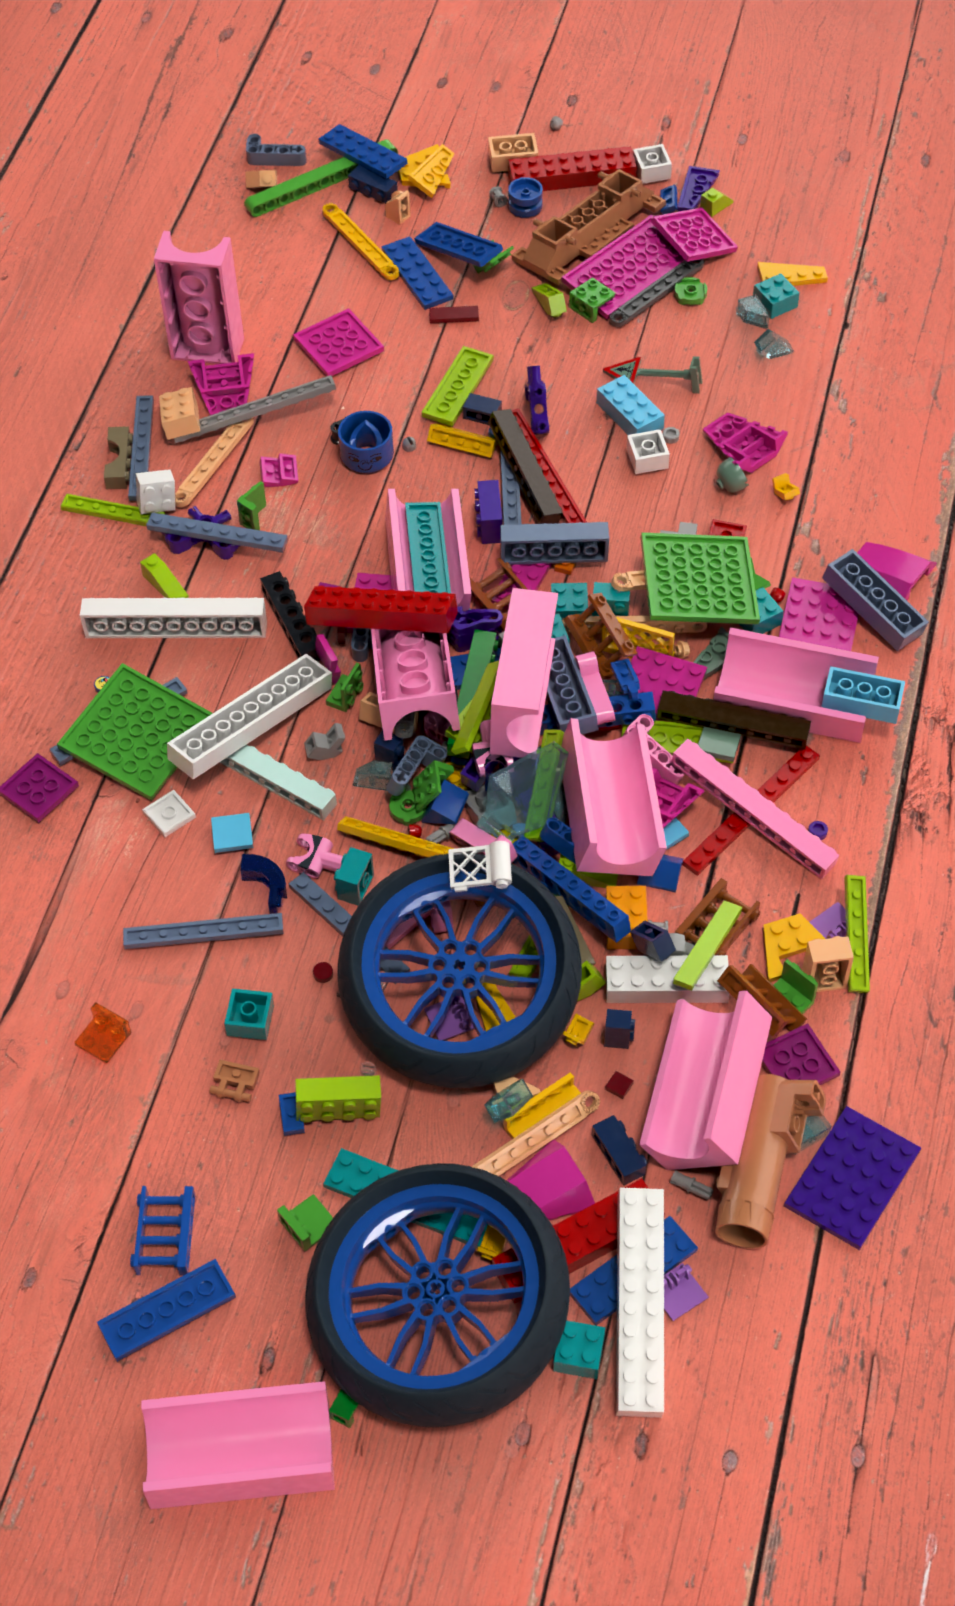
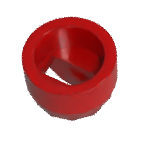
(777, 594)
(414, 830)

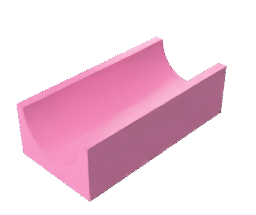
(200, 302)
(454, 540)
(523, 673)
(413, 676)
(789, 680)
(612, 803)
(706, 1085)
(238, 1445)

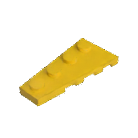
(431, 171)
(793, 273)
(488, 1017)

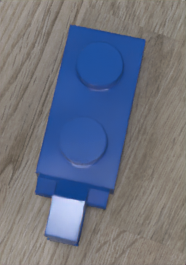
(626, 678)

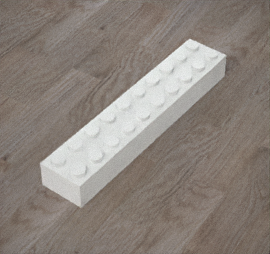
(173, 617)
(249, 716)
(640, 1303)

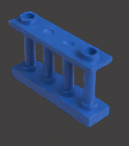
(182, 1240)

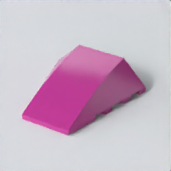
(223, 384)
(745, 441)
(896, 566)
(673, 798)
(554, 1182)

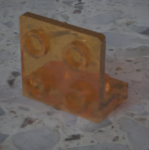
(104, 1033)

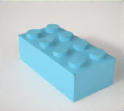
(629, 407)
(863, 694)

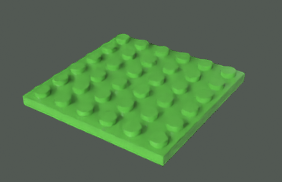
(699, 578)
(129, 729)

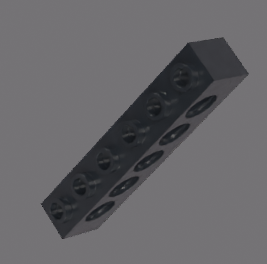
(289, 614)

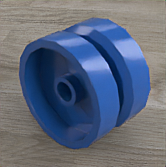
(525, 197)

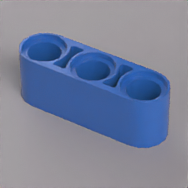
(558, 837)

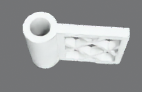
(497, 866)

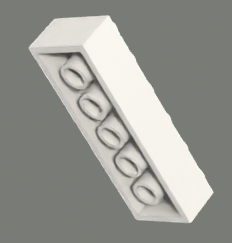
(651, 981)

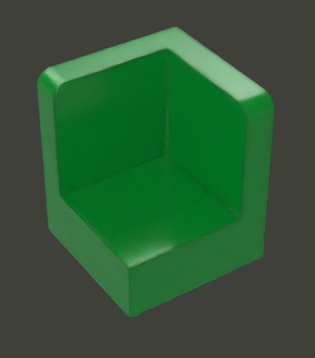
(343, 1409)

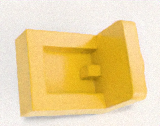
(784, 488)
(578, 1030)
(492, 1243)

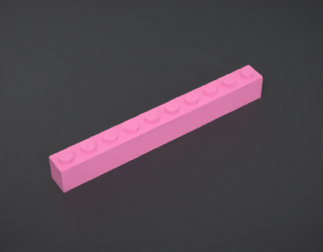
(755, 808)

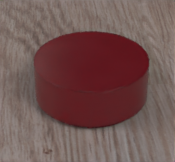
(323, 972)

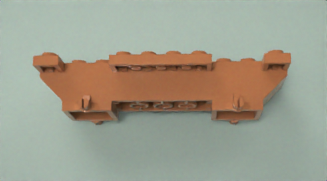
(587, 225)

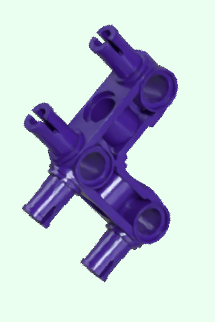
(536, 394)
(183, 543)

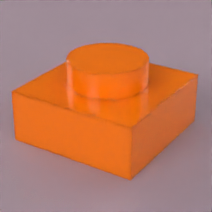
(565, 568)

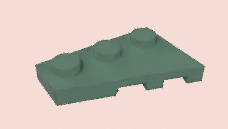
(714, 654)

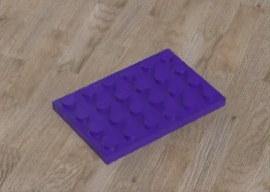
(852, 1177)

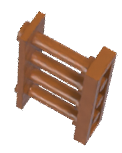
(485, 598)
(585, 638)
(708, 905)
(766, 994)

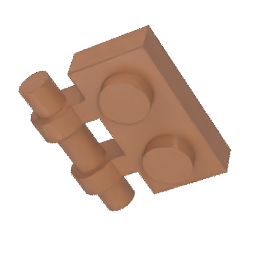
(237, 1075)

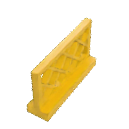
(664, 647)

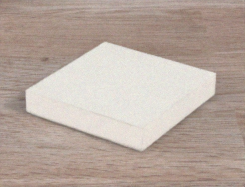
(169, 813)

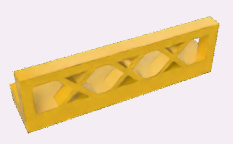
(462, 440)
(541, 1105)

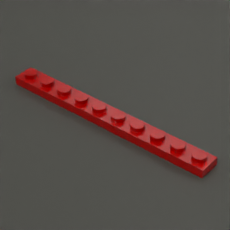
(570, 510)
(735, 825)

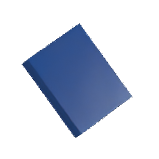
(447, 805)
(665, 876)

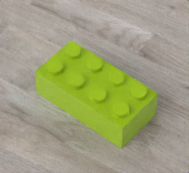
(338, 1098)

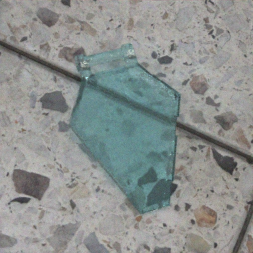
(525, 792)

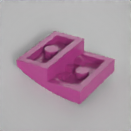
(279, 471)
(327, 657)

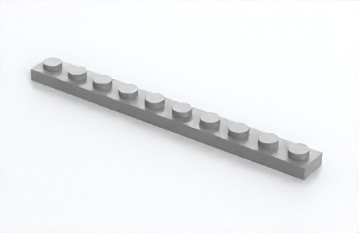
(262, 406)

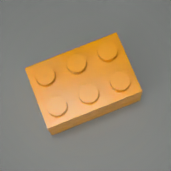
(633, 902)

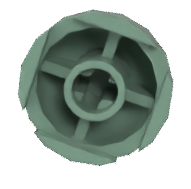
(731, 476)

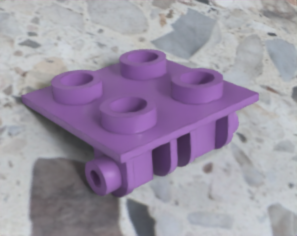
(831, 922)
(456, 1019)
(681, 1291)

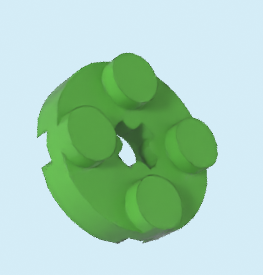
(698, 293)
(405, 815)

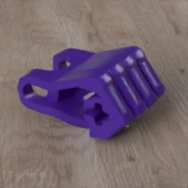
(461, 634)

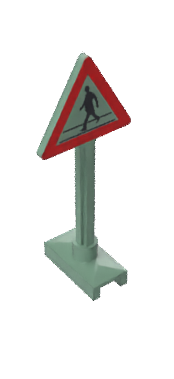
(631, 369)

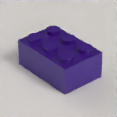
(489, 511)

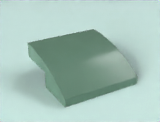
(719, 743)

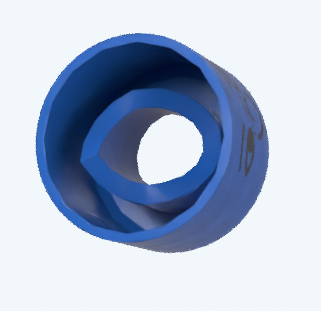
(363, 430)

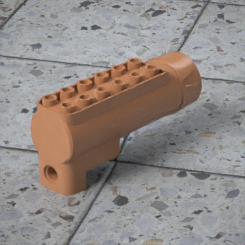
(772, 1130)

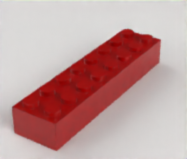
(573, 168)
(381, 609)
(582, 1236)

